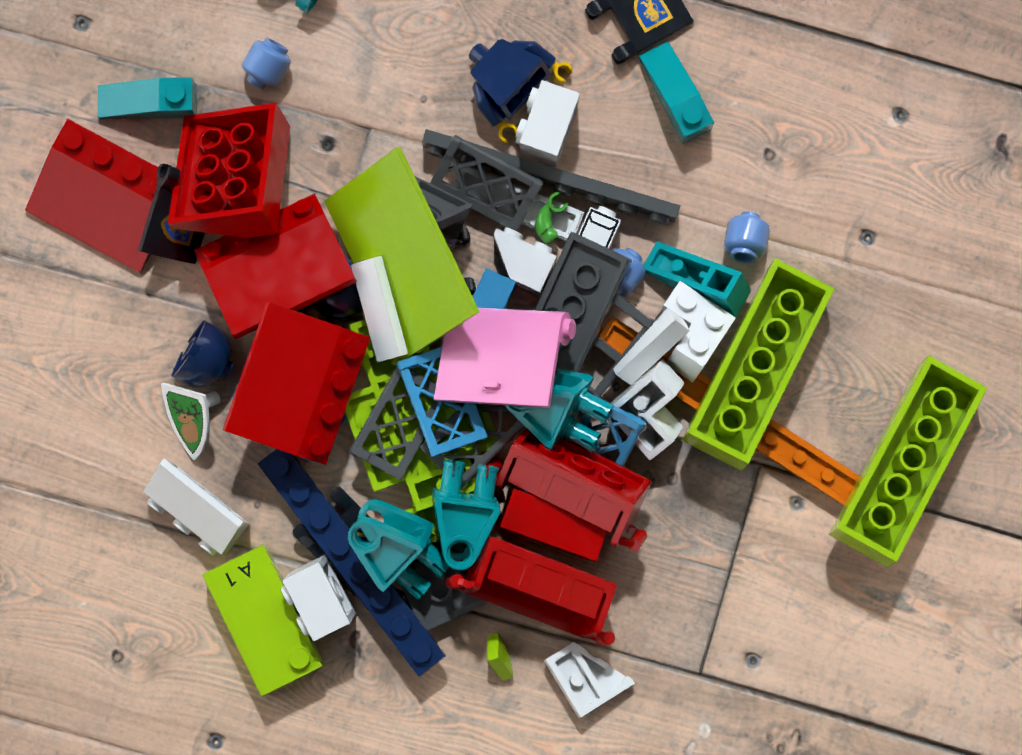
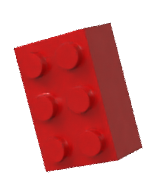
(551, 526)

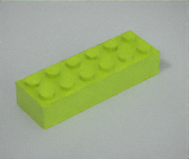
(758, 364)
(908, 461)

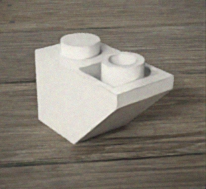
(524, 262)

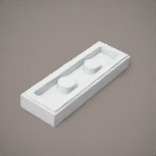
(379, 309)

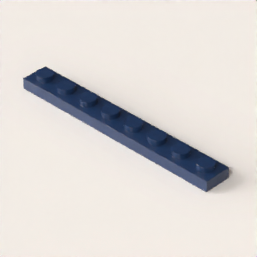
(332, 536)

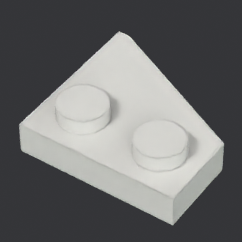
(585, 679)

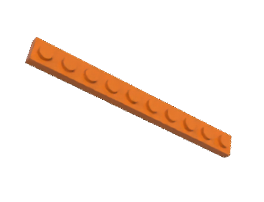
(777, 441)

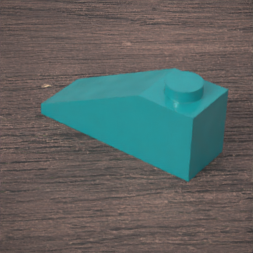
(677, 92)
(148, 99)
(712, 280)

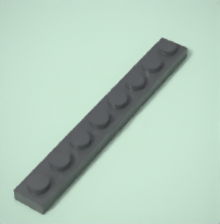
(565, 182)

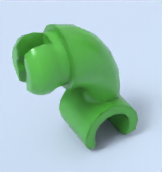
(543, 221)

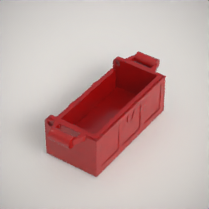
(578, 483)
(539, 589)

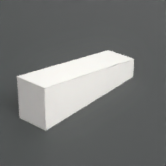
(651, 346)

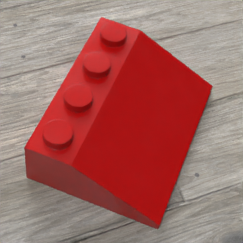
(231, 172)
(96, 193)
(282, 268)
(296, 383)

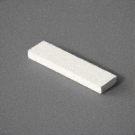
(562, 222)

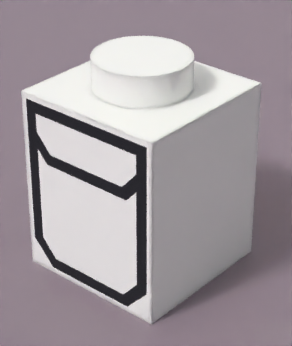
(600, 226)

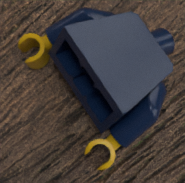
(507, 75)

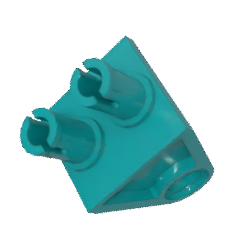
(559, 421)
(463, 515)
(395, 546)

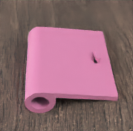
(504, 350)

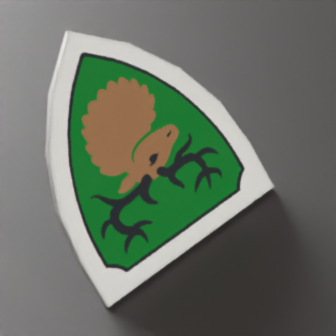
(189, 416)

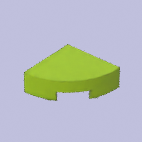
(499, 657)

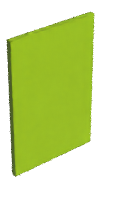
(390, 218)

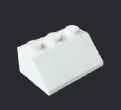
(194, 508)

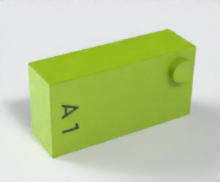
(262, 620)

